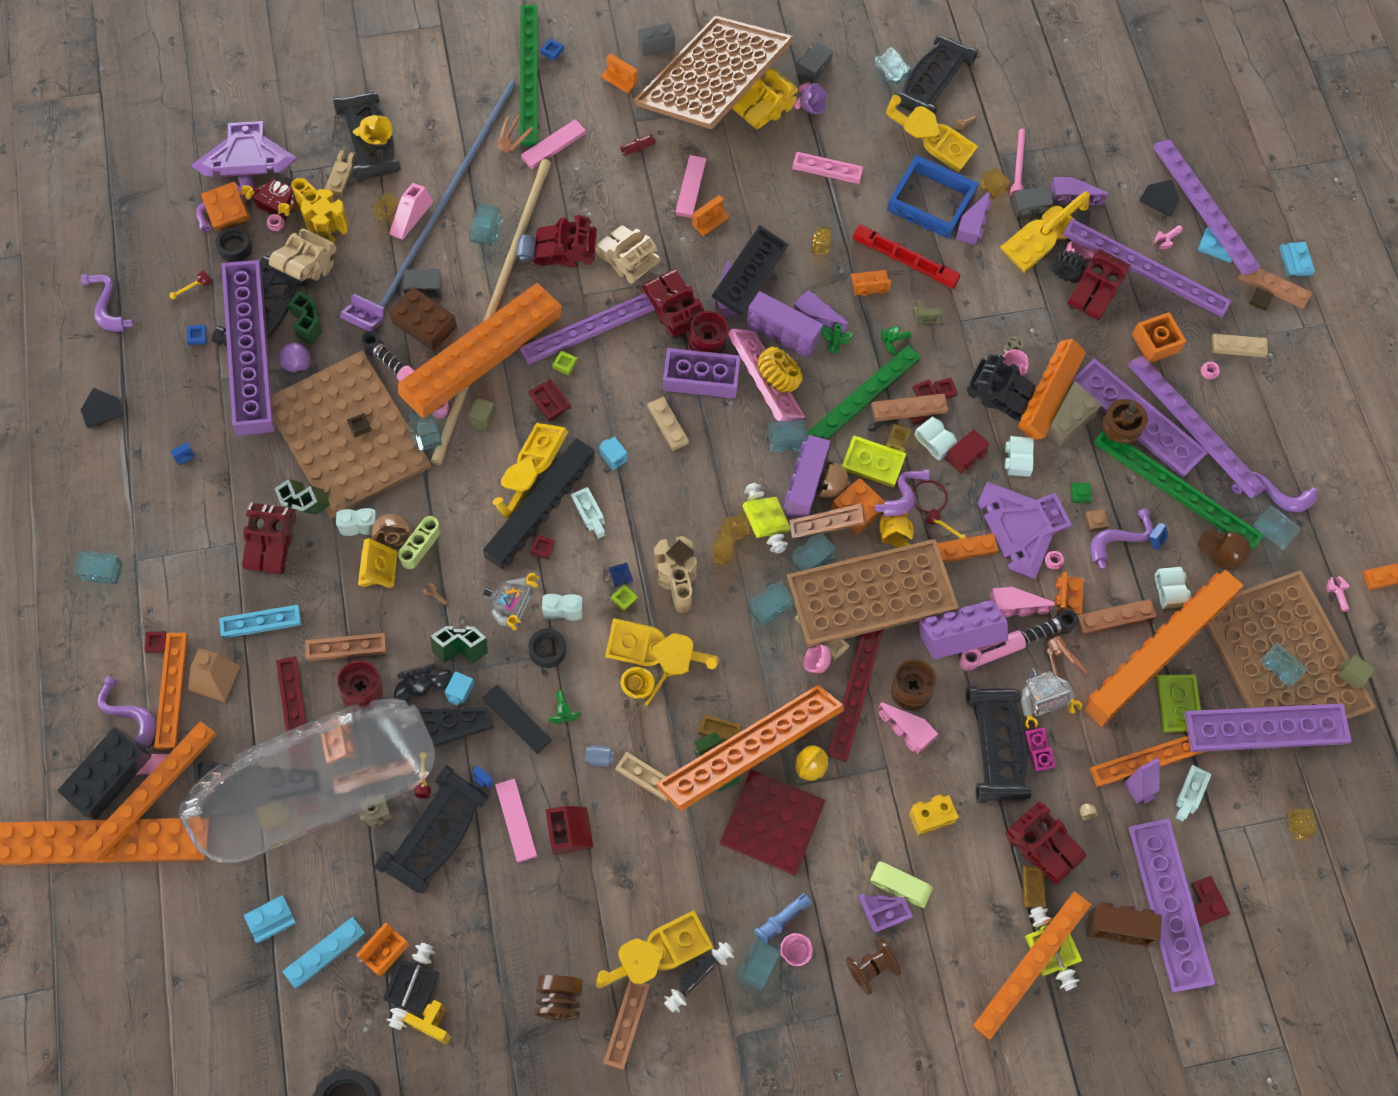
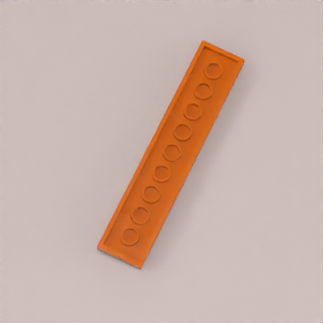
(749, 747)
(63, 841)

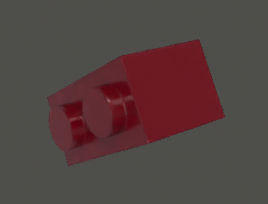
(967, 451)

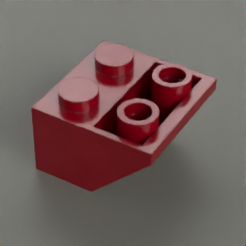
(569, 829)

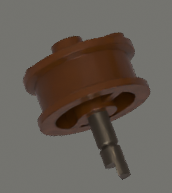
(1125, 421)

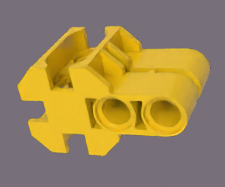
(766, 99)
(320, 210)

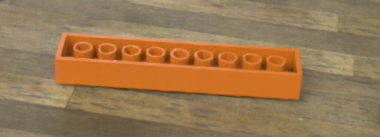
(479, 350)
(1162, 647)

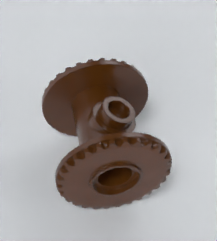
(873, 965)

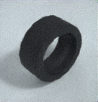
(232, 233)
(542, 634)

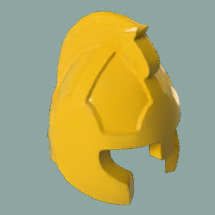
(374, 130)
(894, 527)
(811, 763)

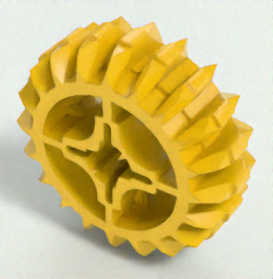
(779, 370)

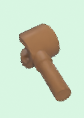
(961, 124)
(433, 592)

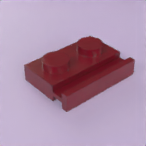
(549, 399)

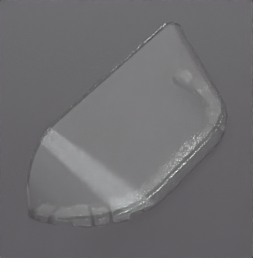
(308, 779)

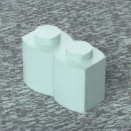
(935, 438)
(1019, 456)
(354, 522)
(1172, 587)
(567, 607)

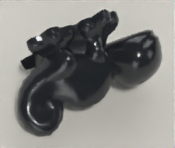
(420, 680)

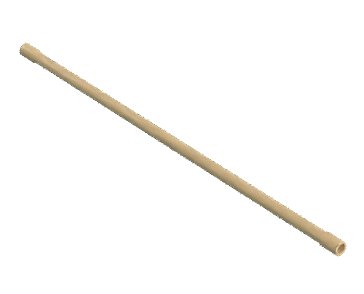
(542, 172)

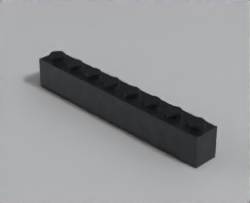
(539, 504)

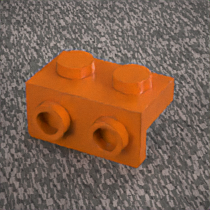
(383, 949)

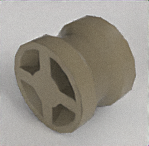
(1013, 342)

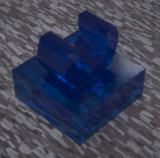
(620, 574)

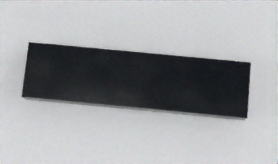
(517, 719)

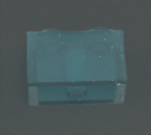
(485, 224)
(424, 431)
(786, 435)
(1277, 527)
(814, 553)
(97, 567)
(770, 603)
(758, 966)

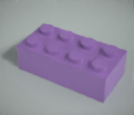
(784, 325)
(701, 373)
(806, 477)
(963, 629)

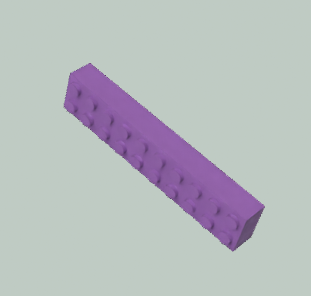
(247, 348)

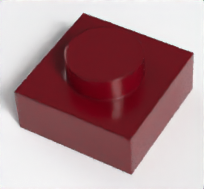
(946, 387)
(542, 547)
(155, 642)

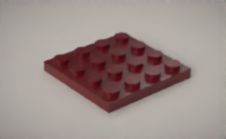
(772, 822)

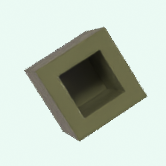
(481, 414)
(1355, 671)

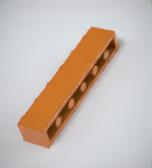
(1052, 389)

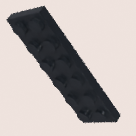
(750, 270)

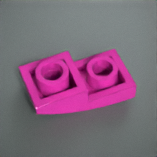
(1039, 750)

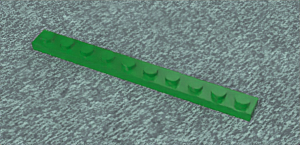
(529, 74)
(1178, 489)

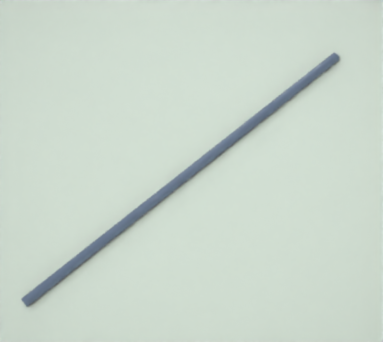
(428, 227)

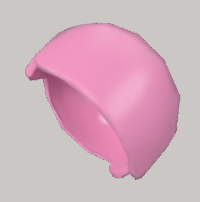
(1075, 247)
(1018, 358)
(817, 659)
(796, 949)

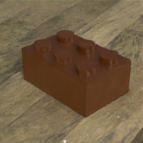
(423, 319)
(1124, 925)

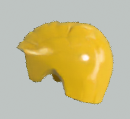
(637, 683)

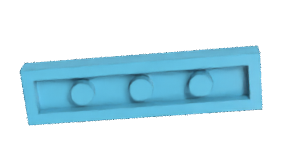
(260, 621)
(324, 953)

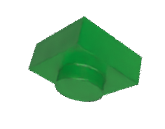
(1081, 492)

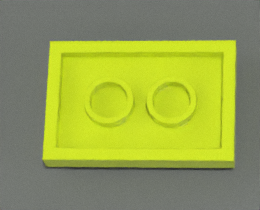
(873, 461)

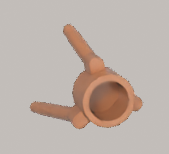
(505, 142)
(1059, 647)

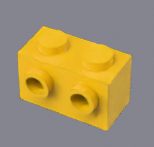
(933, 814)

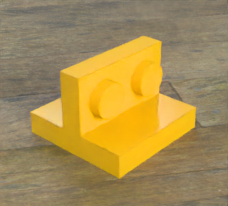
(377, 564)
(433, 1015)

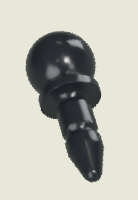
(875, 425)

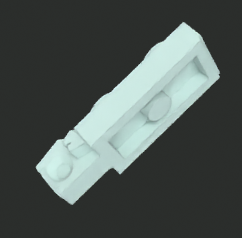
(589, 511)
(1192, 792)

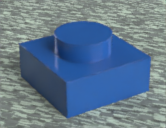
(552, 49)
(196, 335)
(182, 453)
(1158, 536)
(482, 778)

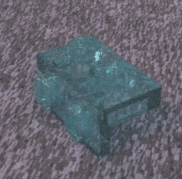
(893, 65)
(1283, 664)

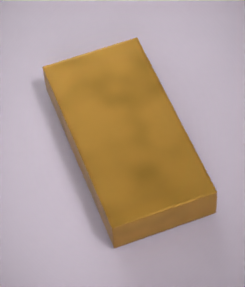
(723, 728)
(1033, 887)

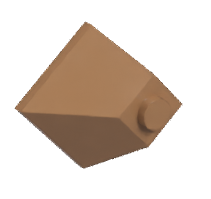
(212, 675)

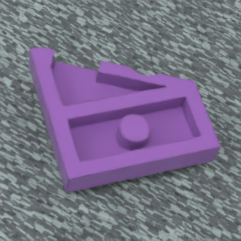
(884, 911)

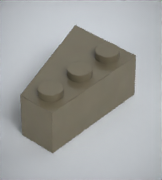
(1073, 415)

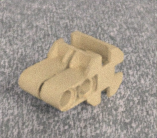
(628, 252)
(304, 256)
(674, 577)

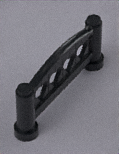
(955, 53)
(368, 166)
(276, 315)
(996, 786)
(401, 864)

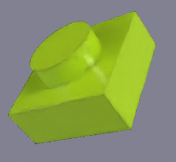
(564, 363)
(624, 598)

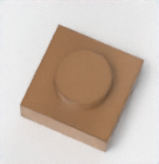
(1096, 520)

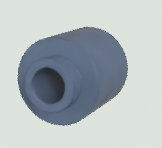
(526, 248)
(599, 756)

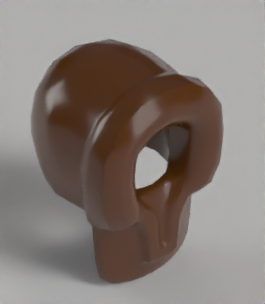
(1225, 550)

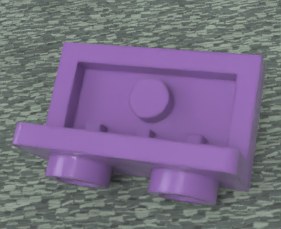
(363, 313)

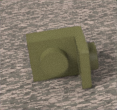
(926, 316)

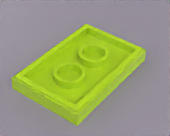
(1175, 697)

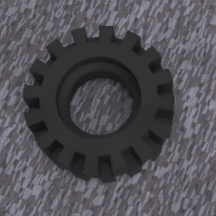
(1069, 265)

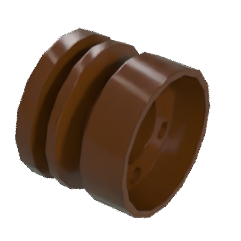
(913, 674)
(558, 998)

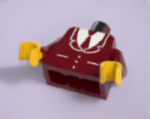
(273, 197)

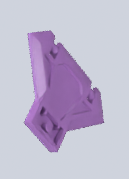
(244, 153)
(1023, 525)

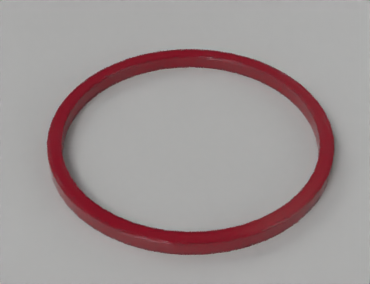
(930, 481)

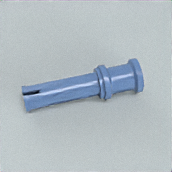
(776, 923)

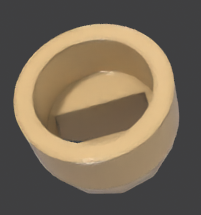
(1088, 811)

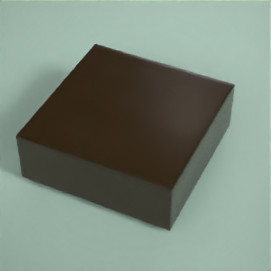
(1261, 299)
(359, 425)
(679, 553)

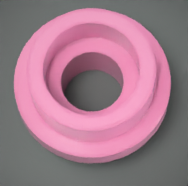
(272, 219)
(1213, 367)
(1054, 555)

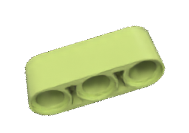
(420, 534)
(901, 884)

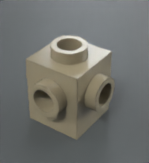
(376, 815)

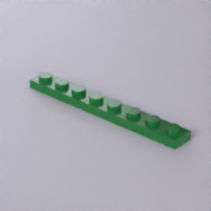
(865, 394)

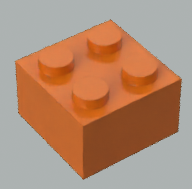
(225, 206)
(1159, 337)
(862, 494)

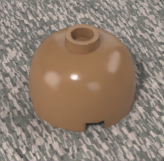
(833, 481)
(391, 530)

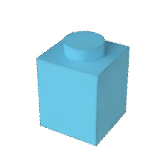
(613, 453)
(459, 688)

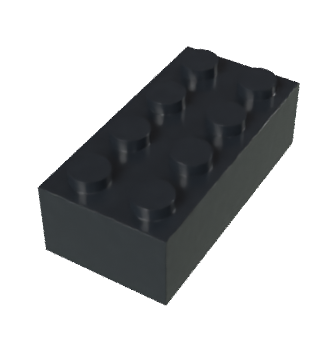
(104, 773)

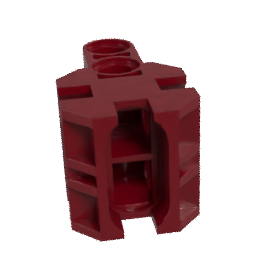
(566, 243)
(1090, 281)
(673, 302)
(267, 547)
(1051, 849)

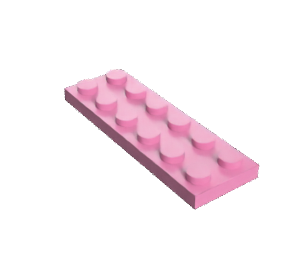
(749, 349)

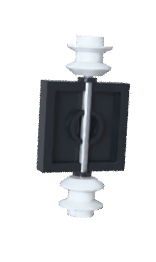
(702, 969)
(411, 986)

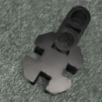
(1001, 386)

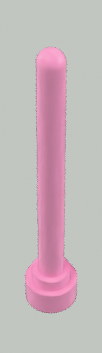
(1019, 163)

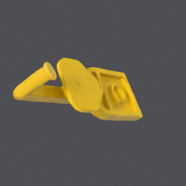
(937, 138)
(1040, 236)
(532, 460)
(634, 642)
(677, 941)

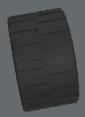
(344, 1076)

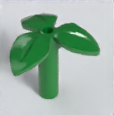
(893, 335)
(836, 337)
(563, 711)

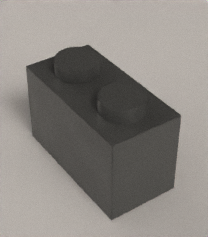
(656, 39)
(814, 62)
(1031, 202)
(426, 281)

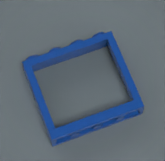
(943, 176)

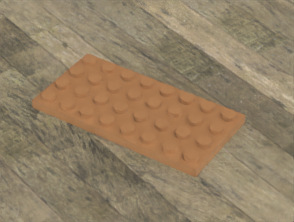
(871, 592)

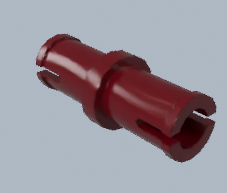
(637, 145)

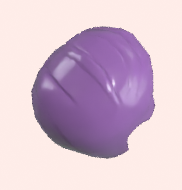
(813, 99)
(295, 357)

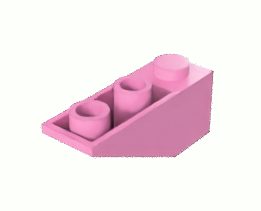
(410, 209)
(1018, 602)
(911, 728)

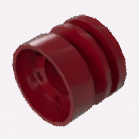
(708, 332)
(356, 676)

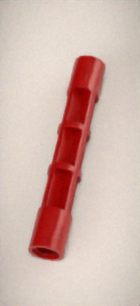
(940, 273)

